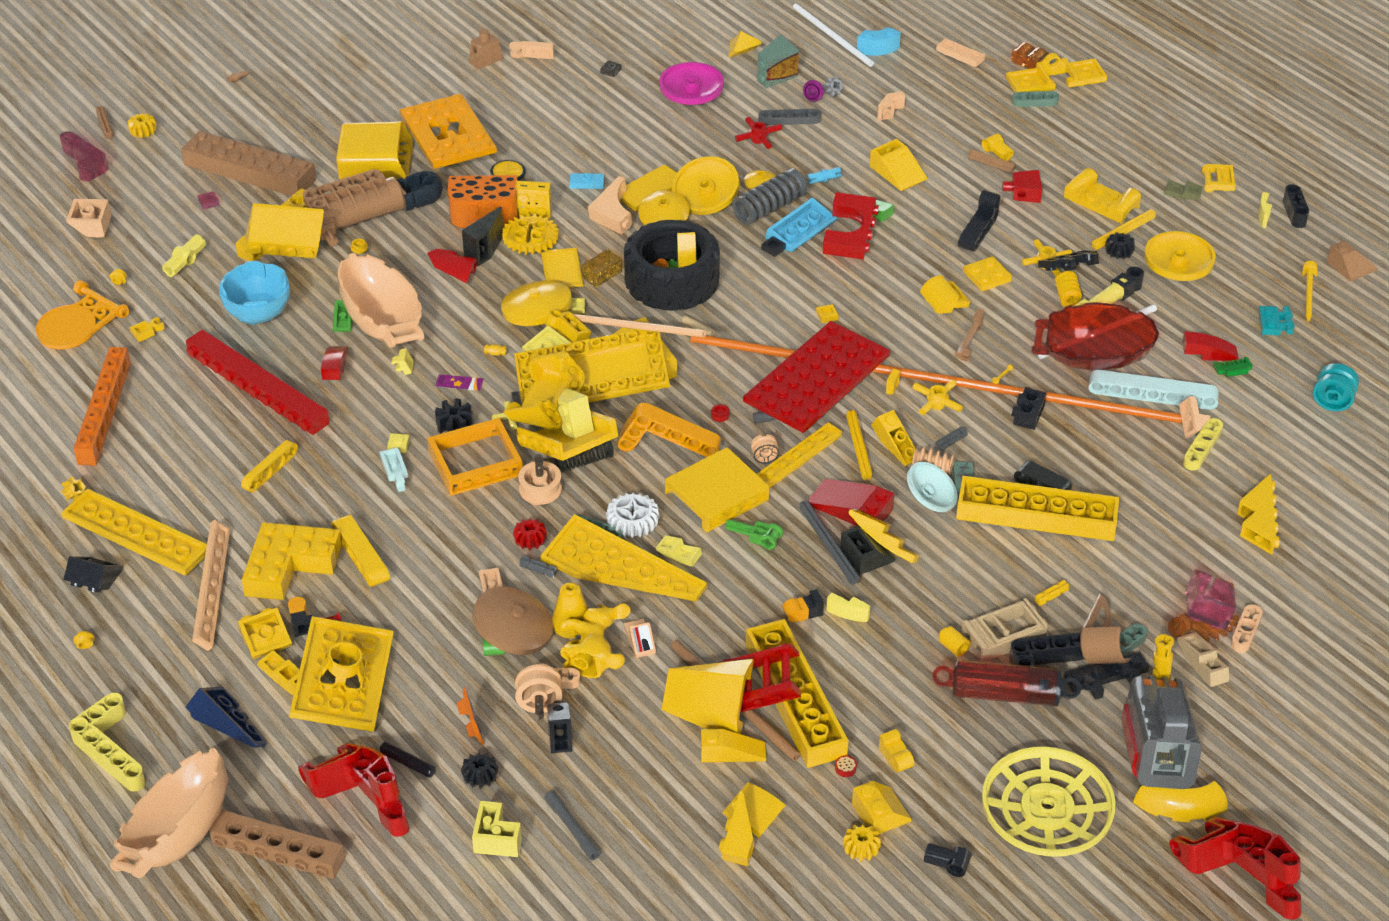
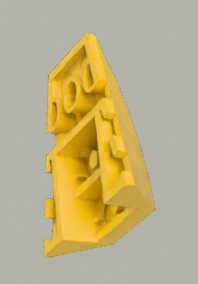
(708, 693)

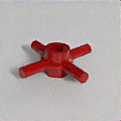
(758, 132)

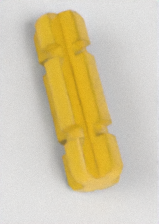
(1051, 592)

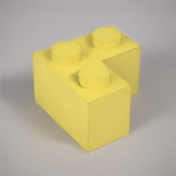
(493, 834)

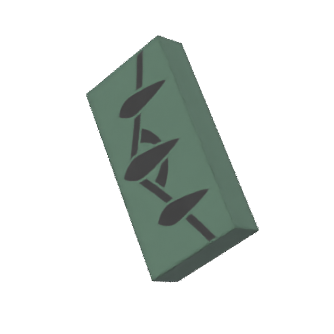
(961, 469)

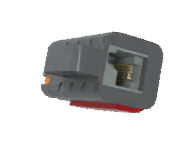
(1161, 733)

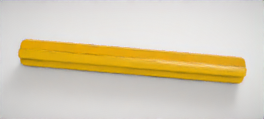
(1125, 228)
(859, 445)

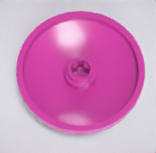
(691, 83)

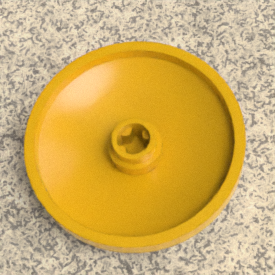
(707, 184)
(1179, 256)
(532, 302)

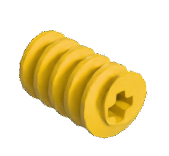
(1068, 288)

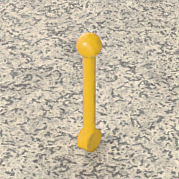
(997, 379)

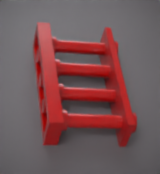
(769, 694)

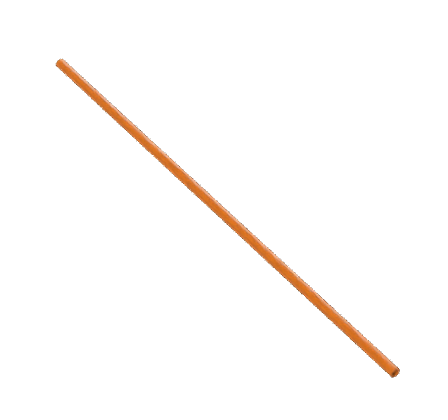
(960, 382)

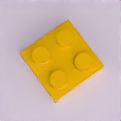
(987, 273)

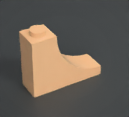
(608, 210)

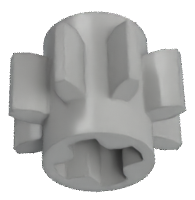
(829, 86)

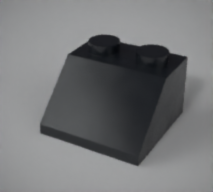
(91, 573)

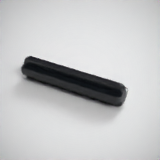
(407, 759)

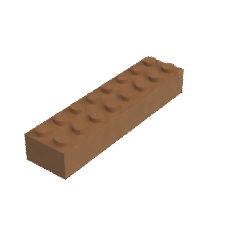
(248, 163)

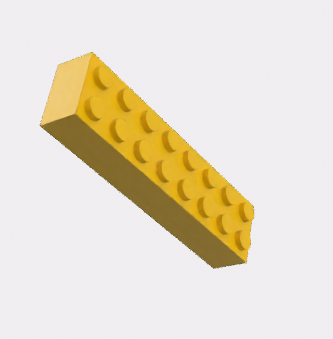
(1038, 508)
(810, 716)

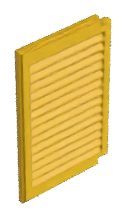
(562, 266)

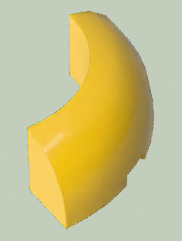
(1183, 804)

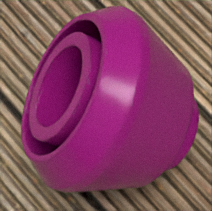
(813, 90)

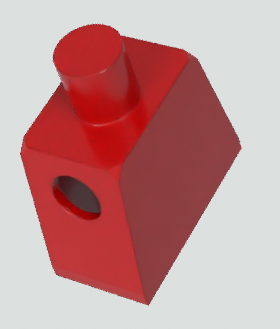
(1025, 186)

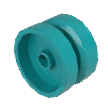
(1336, 387)

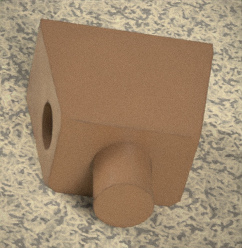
(484, 50)

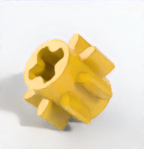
(72, 488)

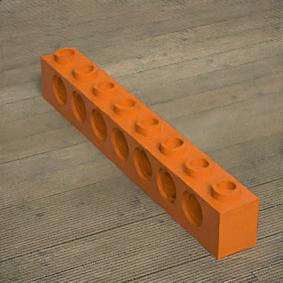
(102, 406)

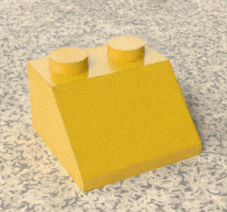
(879, 807)

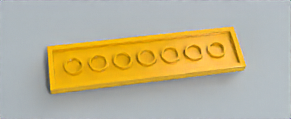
(136, 531)

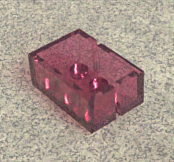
(1215, 607)

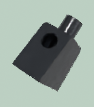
(559, 718)

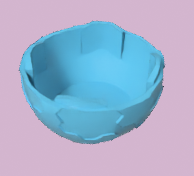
(255, 292)

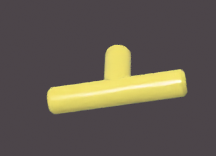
(513, 425)

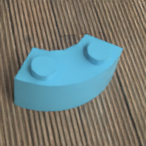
(878, 42)

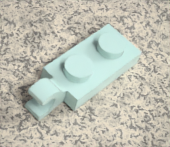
(394, 467)

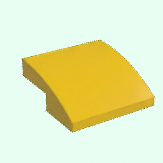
(761, 808)

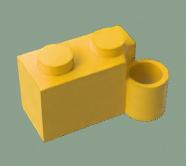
(567, 325)

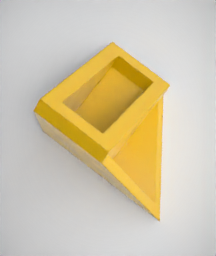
(742, 43)

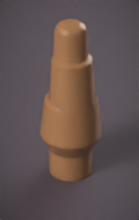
(236, 76)

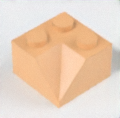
(90, 216)

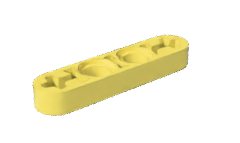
(1206, 445)

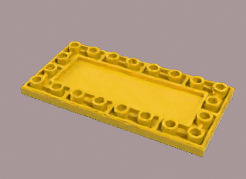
(611, 364)

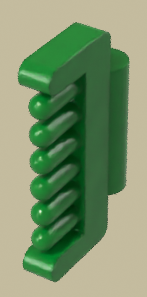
(1234, 368)

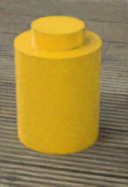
(954, 641)

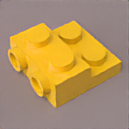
(264, 633)

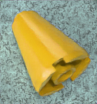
(569, 605)

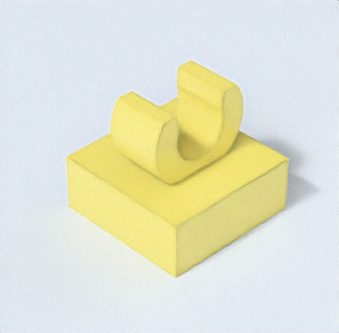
(404, 361)

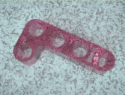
(90, 159)

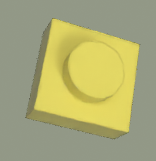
(400, 441)

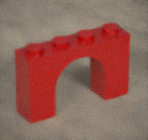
(853, 243)

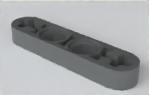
(807, 116)

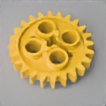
(518, 232)

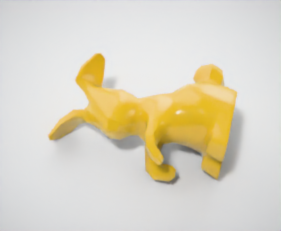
(592, 652)

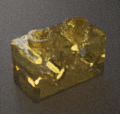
(602, 268)

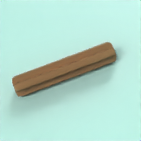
(104, 121)
(991, 161)

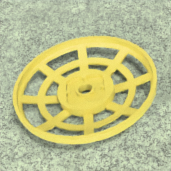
(1050, 794)

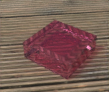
(208, 200)

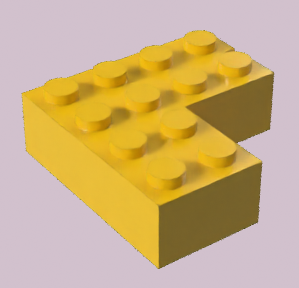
(287, 549)

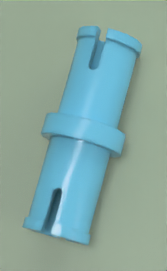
(824, 175)

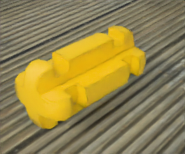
(495, 350)

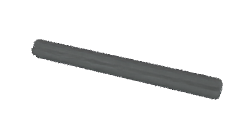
(829, 542)

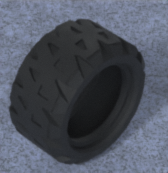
(670, 287)

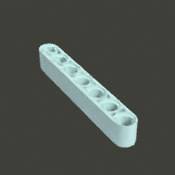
(1152, 389)

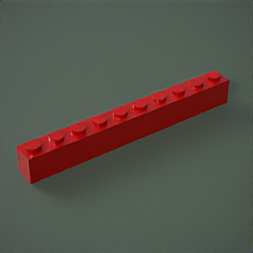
(257, 382)

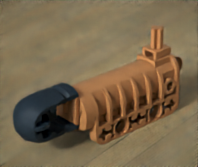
(370, 198)

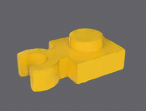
(146, 330)

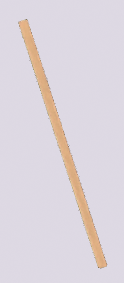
(641, 325)

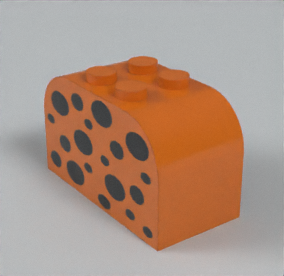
(477, 196)

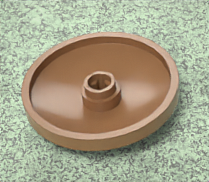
(512, 620)

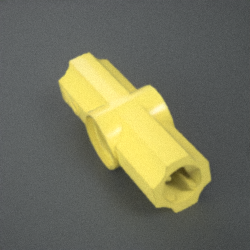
(184, 255)

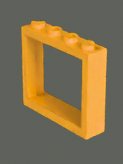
(481, 476)

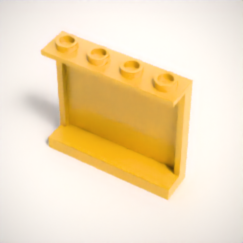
(560, 446)
(718, 488)

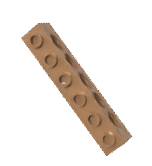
(277, 844)

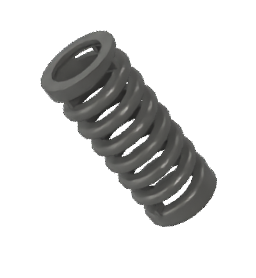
(766, 188)

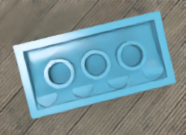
(801, 224)

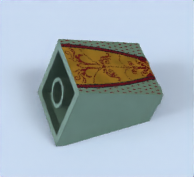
(777, 62)

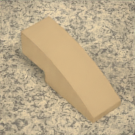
(1204, 659)

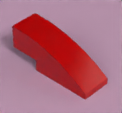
(1209, 347)
(333, 362)

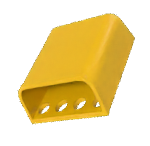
(374, 147)

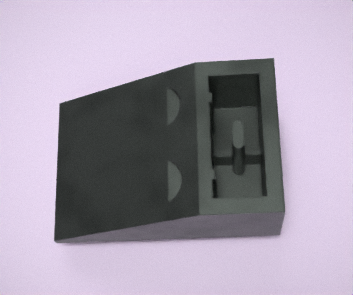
(483, 236)

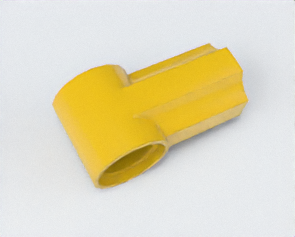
(996, 145)

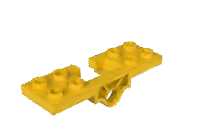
(1038, 78)

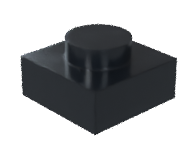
(773, 246)

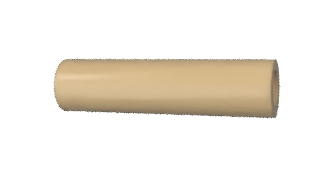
(697, 325)

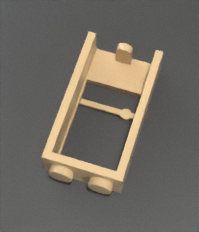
(991, 646)

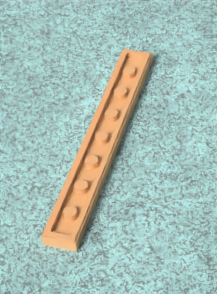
(211, 585)

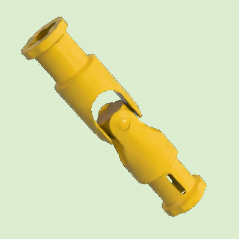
(1163, 657)

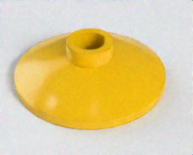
(757, 178)

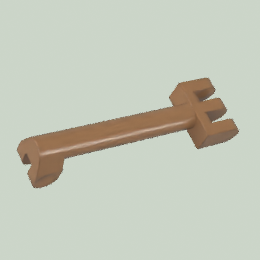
(962, 352)

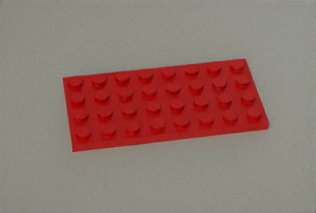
(816, 376)

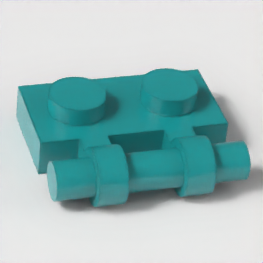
(1270, 320)

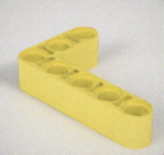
(88, 735)

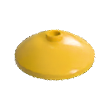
(663, 206)

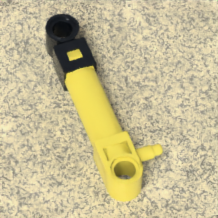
(1120, 288)

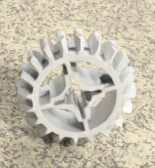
(642, 508)

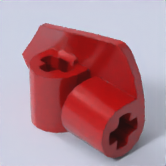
(453, 264)

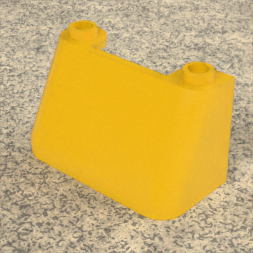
(551, 377)

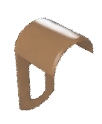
(1102, 643)

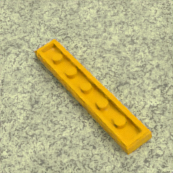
(799, 454)

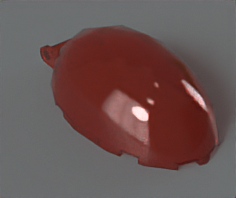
(1096, 336)

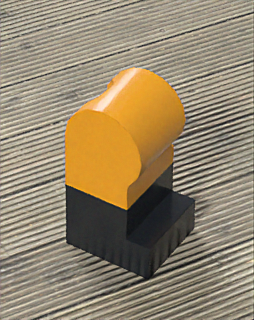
(804, 607)
(298, 616)

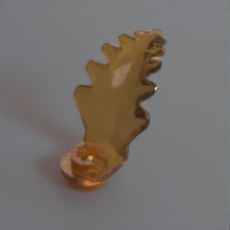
(1183, 624)

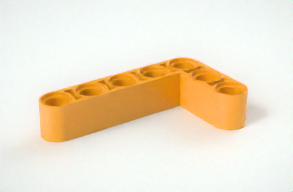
(668, 426)

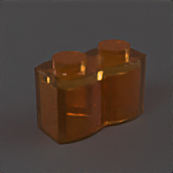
(1028, 55)

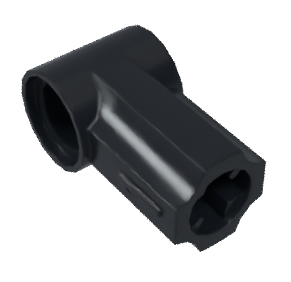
(955, 860)

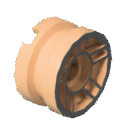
(765, 449)

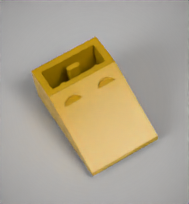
(896, 165)

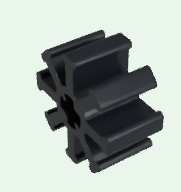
(453, 417)

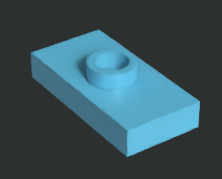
(586, 181)

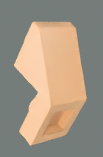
(889, 104)

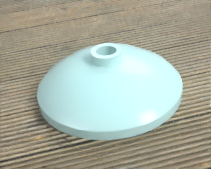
(932, 487)

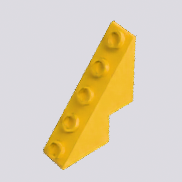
(1260, 516)

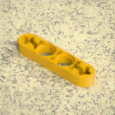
(269, 466)

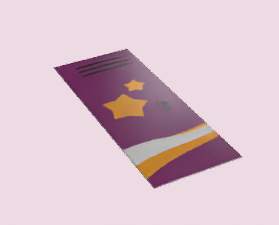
(459, 382)

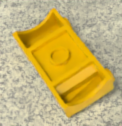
(1110, 203)

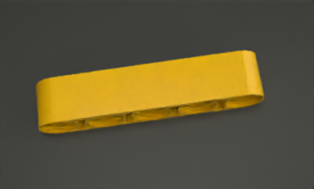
(361, 551)

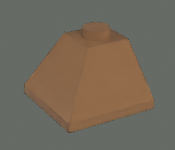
(1349, 261)

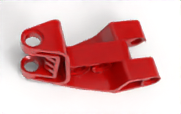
(362, 768)
(1252, 848)

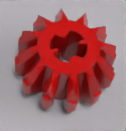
(529, 534)

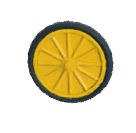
(508, 167)

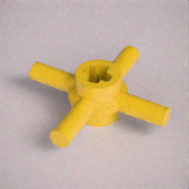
(1044, 253)
(937, 397)

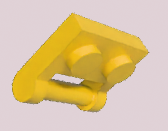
(1224, 177)

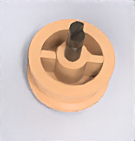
(540, 482)
(537, 688)

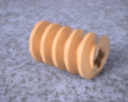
(941, 462)

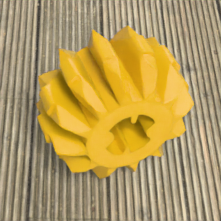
(142, 125)
(861, 842)

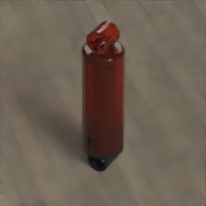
(1006, 682)

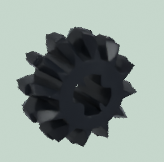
(1120, 245)
(479, 770)

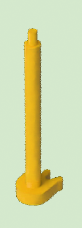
(1310, 268)

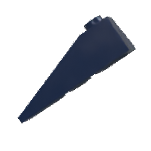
(220, 711)

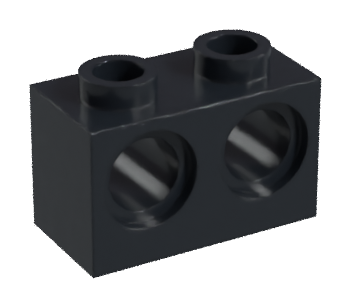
(1029, 408)

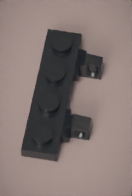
(1070, 260)
(1095, 675)

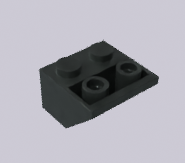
(864, 551)

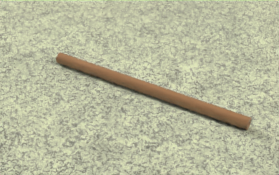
(751, 715)

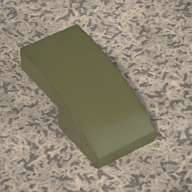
(1188, 191)

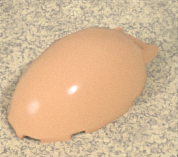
(379, 300)
(172, 815)

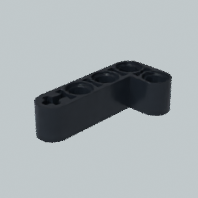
(981, 221)
(1046, 649)

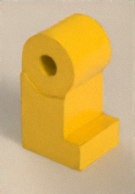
(895, 751)

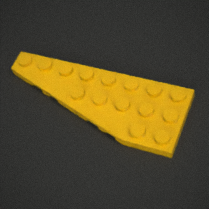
(602, 557)

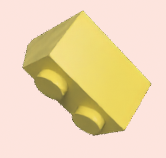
(575, 413)

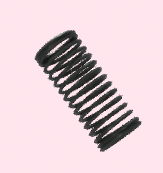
(609, 454)

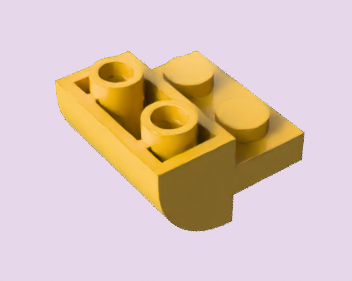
(943, 295)

